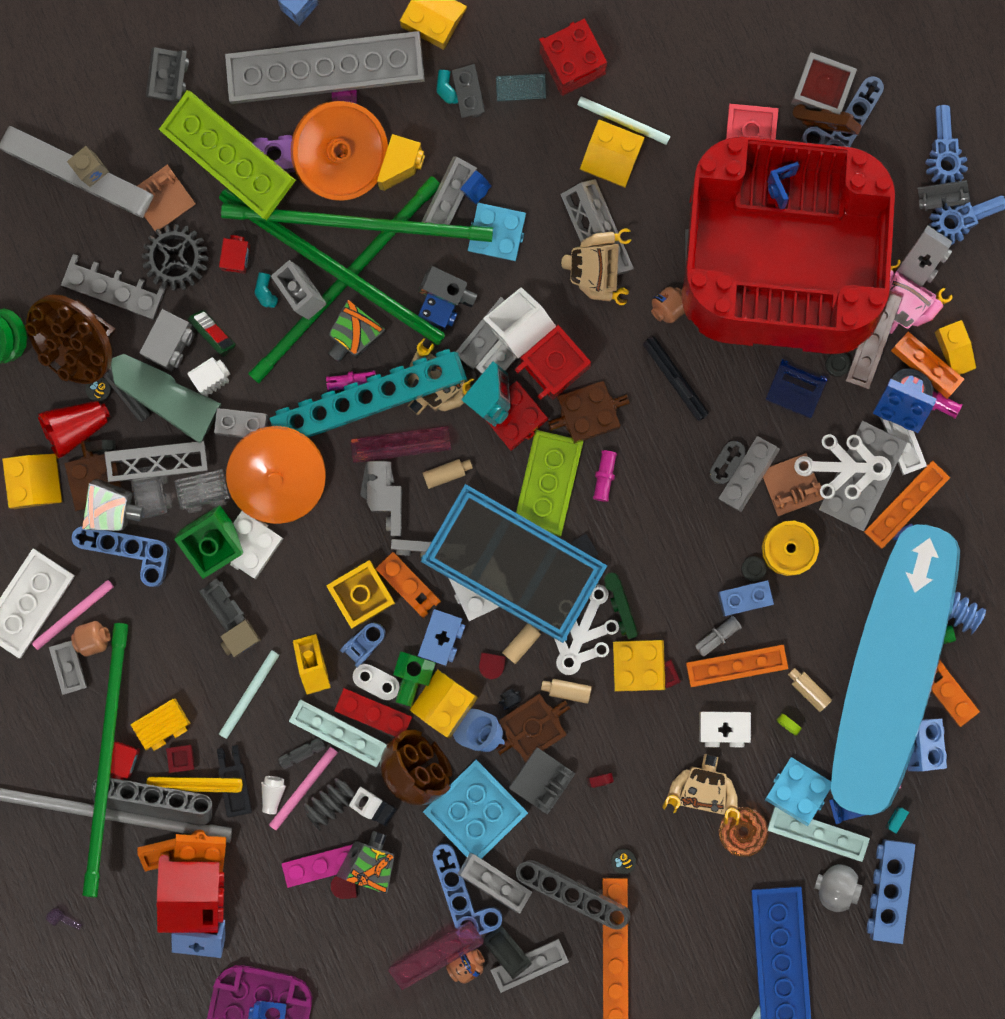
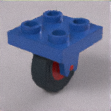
(907, 400)

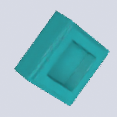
(897, 819)

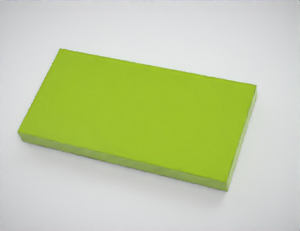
(549, 481)

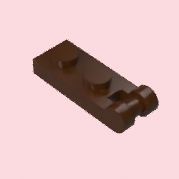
(827, 120)

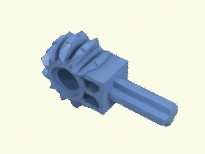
(945, 149)
(964, 217)

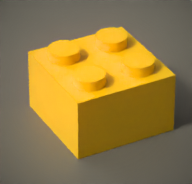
(360, 594)

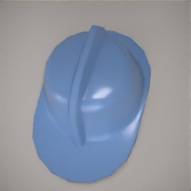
(479, 731)

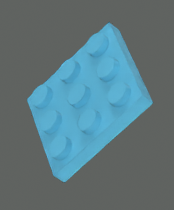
(475, 811)

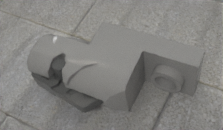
(381, 494)

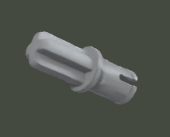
(718, 636)

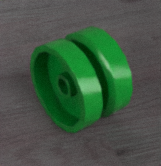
(12, 336)

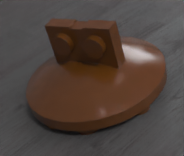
(70, 336)

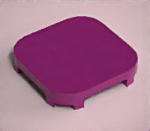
(243, 985)

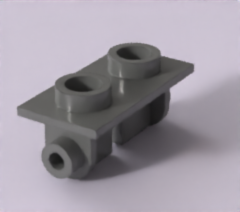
(468, 91)
(937, 195)
(219, 602)

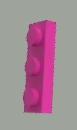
(314, 866)

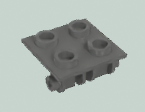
(542, 780)

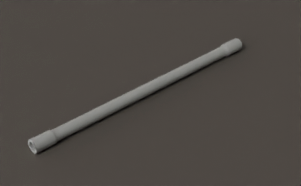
(113, 815)

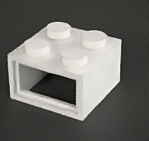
(519, 322)

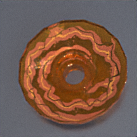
(752, 841)

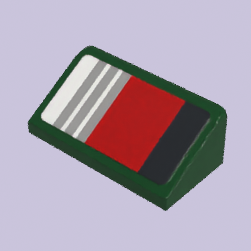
(212, 332)

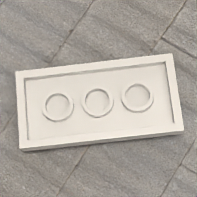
(30, 601)

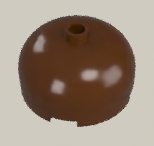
(403, 770)

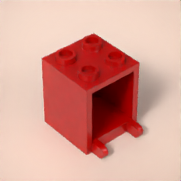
(573, 57)
(554, 363)
(189, 896)

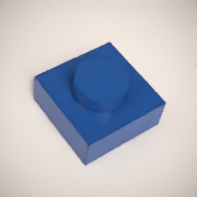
(475, 187)

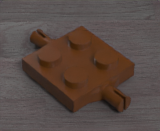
(588, 412)
(84, 471)
(532, 726)

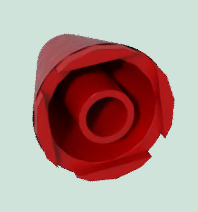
(72, 425)

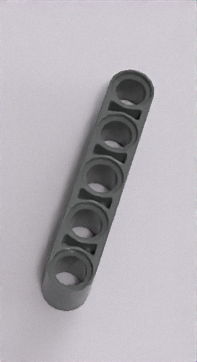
(160, 809)
(561, 894)

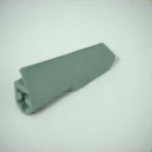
(161, 394)

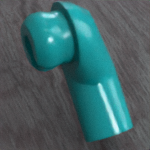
(443, 89)
(262, 292)

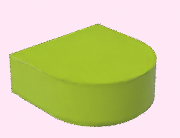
(788, 724)

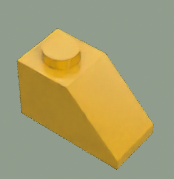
(956, 347)
(311, 664)

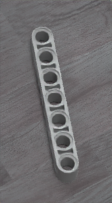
(55, 163)

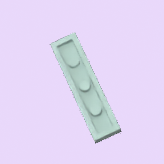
(338, 733)
(819, 835)

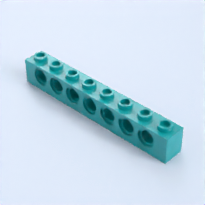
(451, 375)

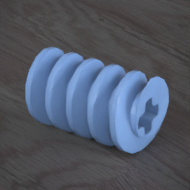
(966, 614)

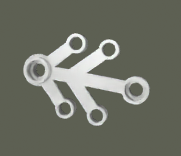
(847, 467)
(581, 635)

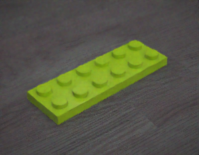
(227, 155)

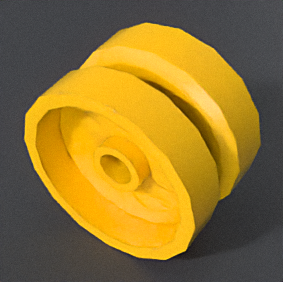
(776, 554)

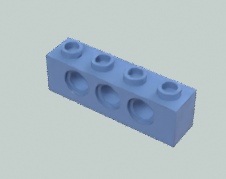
(894, 929)

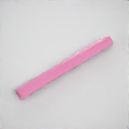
(72, 614)
(303, 788)

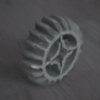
(182, 248)

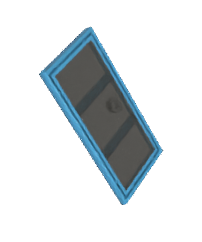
(514, 563)

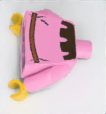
(917, 303)

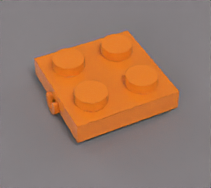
(192, 849)

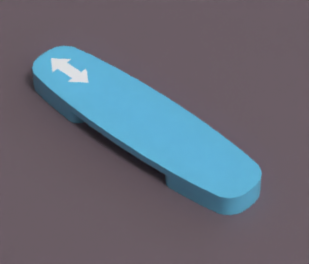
(895, 669)

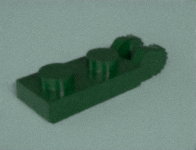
(620, 603)

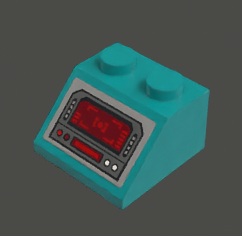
(490, 395)

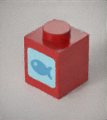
(234, 254)
(123, 760)

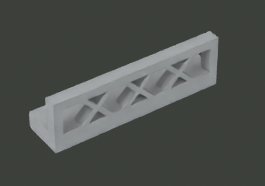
(595, 209)
(155, 452)

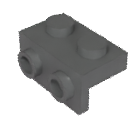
(167, 74)

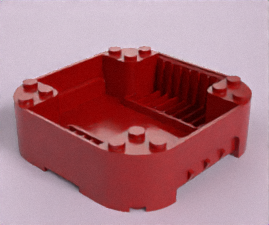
(795, 273)

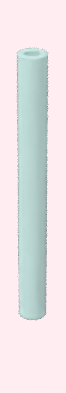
(623, 120)
(249, 694)

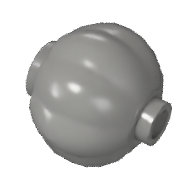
(838, 888)

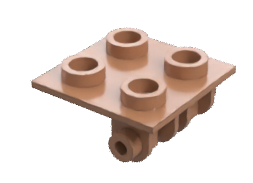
(169, 198)
(789, 489)

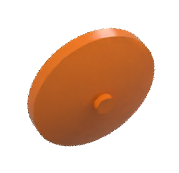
(338, 150)
(276, 474)

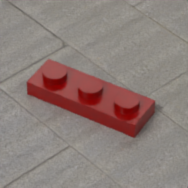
(372, 713)

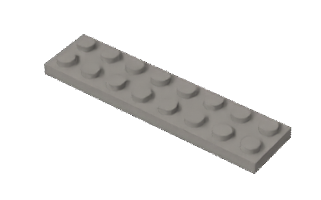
(324, 67)

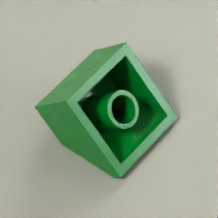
(210, 542)

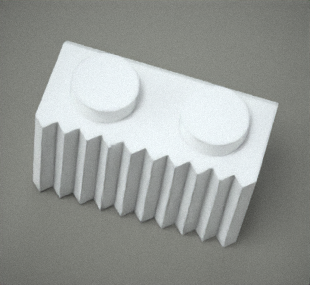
(209, 376)

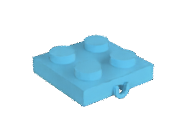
(507, 231)
(799, 791)

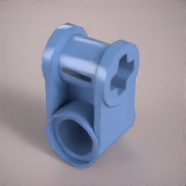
(363, 644)

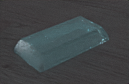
(520, 87)

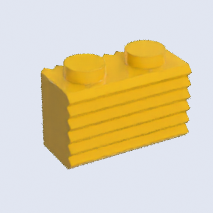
(161, 724)

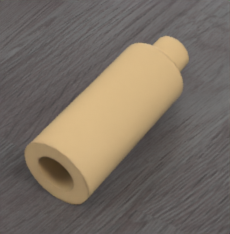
(446, 472)
(521, 643)
(809, 689)
(567, 690)

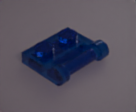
(792, 396)

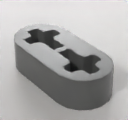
(732, 466)

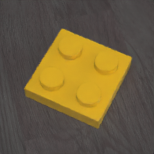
(639, 665)

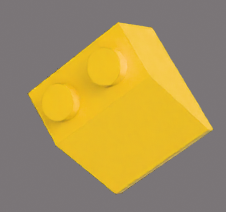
(433, 19)
(612, 153)
(400, 161)
(32, 481)
(443, 704)

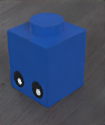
(438, 312)

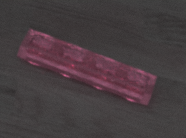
(400, 444)
(436, 955)

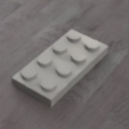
(859, 511)

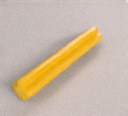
(198, 784)

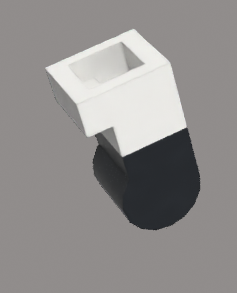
(374, 809)

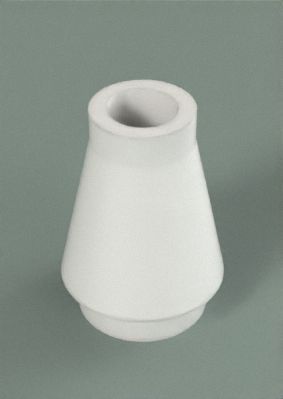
(272, 792)

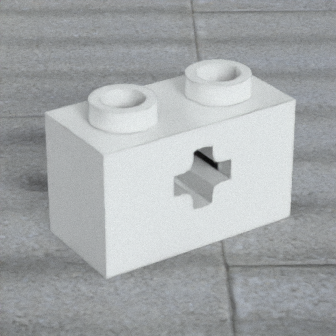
(738, 721)

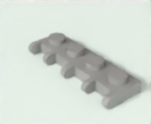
(112, 289)

